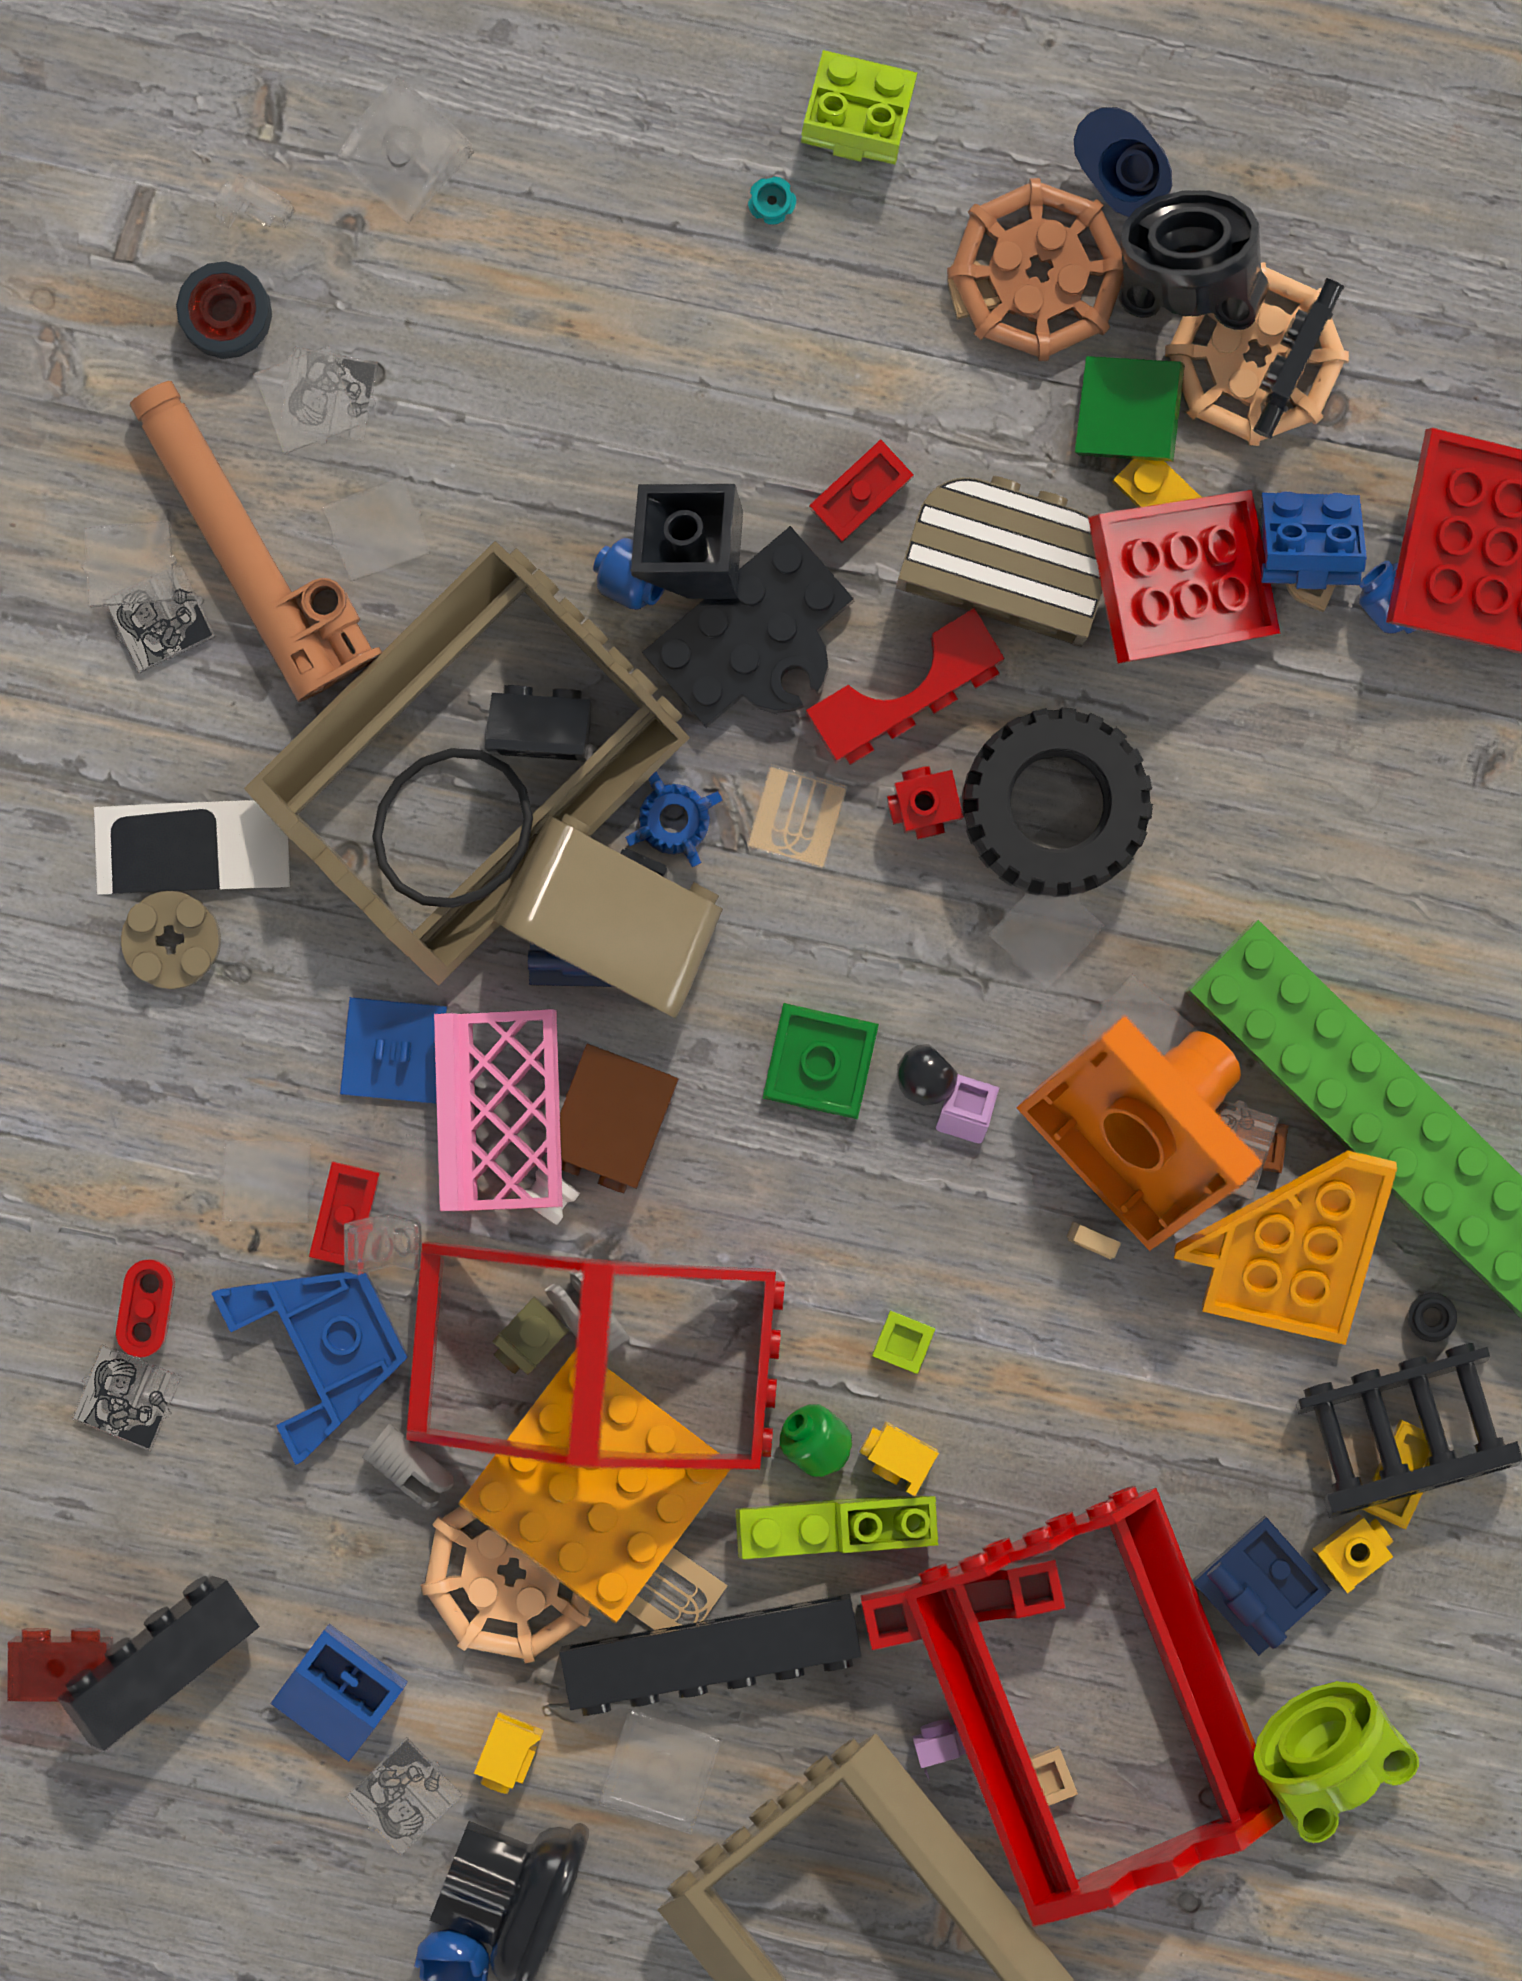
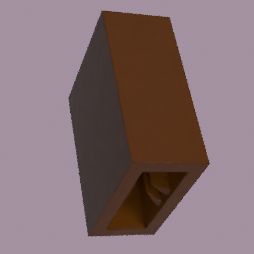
(613, 1117)

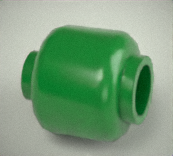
(815, 1440)

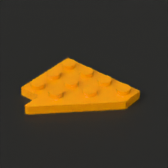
(1299, 1250)

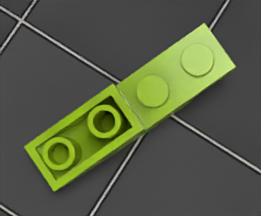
(836, 1526)

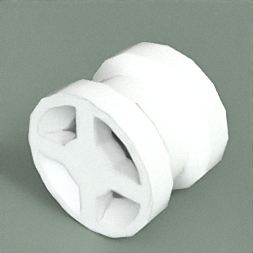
(540, 1190)

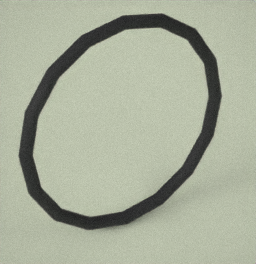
(494, 883)

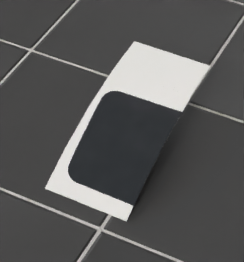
(188, 847)

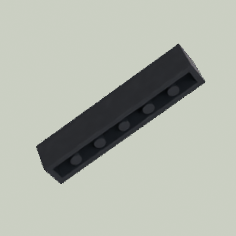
(710, 1653)

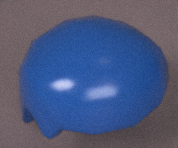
(452, 1957)

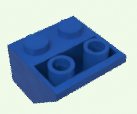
(339, 1692)

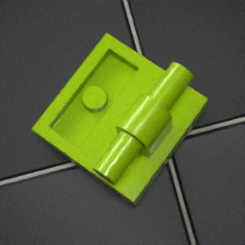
(858, 108)

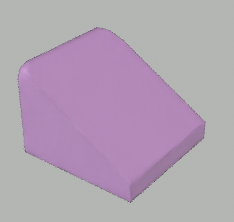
(968, 1110)

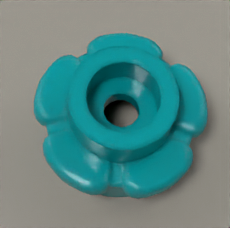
(762, 191)

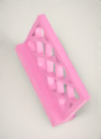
(457, 1110)

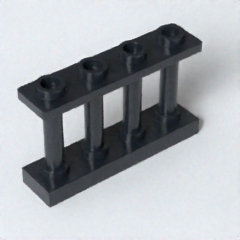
(1396, 1477)

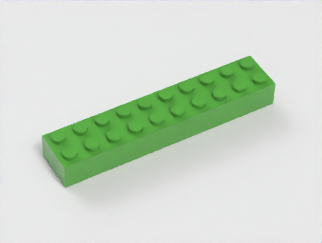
(1370, 1102)

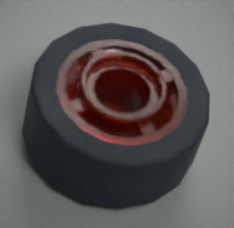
(204, 290)

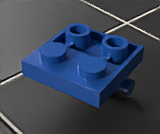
(1312, 539)

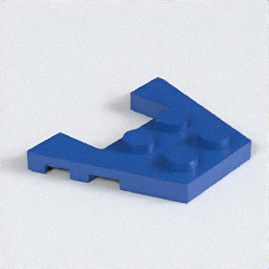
(339, 1337)

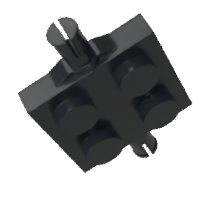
(1285, 371)

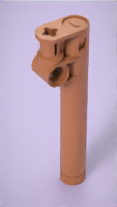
(302, 642)

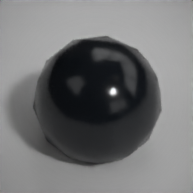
(925, 1075)

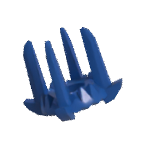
(678, 842)

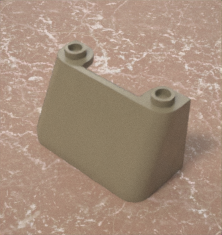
(610, 915)

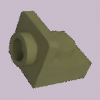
(529, 1337)

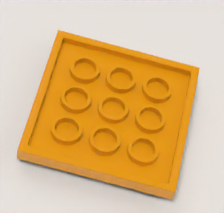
(590, 1525)

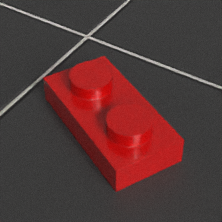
(861, 491)
(346, 1199)

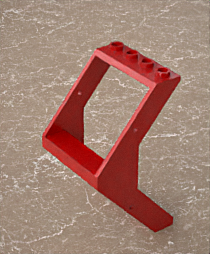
(590, 1363)

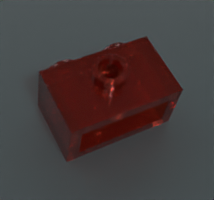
(44, 1663)

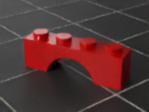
(960, 655)
(1012, 1592)

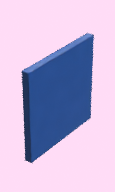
(390, 1050)

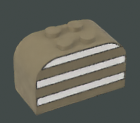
(1005, 557)

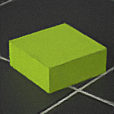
(903, 1342)

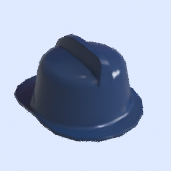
(1121, 159)

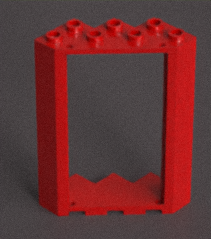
(998, 1748)

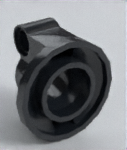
(1193, 258)

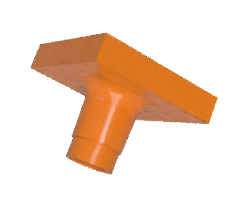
(1146, 1127)

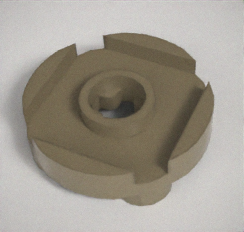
(192, 957)

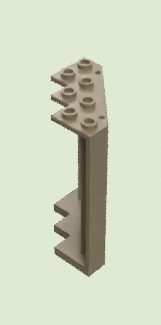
(396, 681)
(911, 1827)

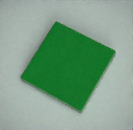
(1129, 408)
(820, 1061)

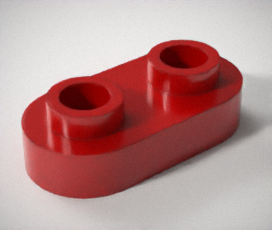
(145, 1307)

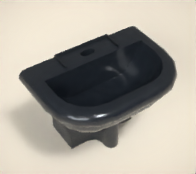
(511, 1893)

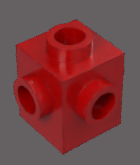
(942, 793)

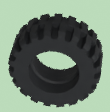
(1123, 790)

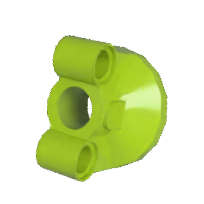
(1330, 1755)

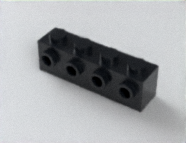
(157, 1661)

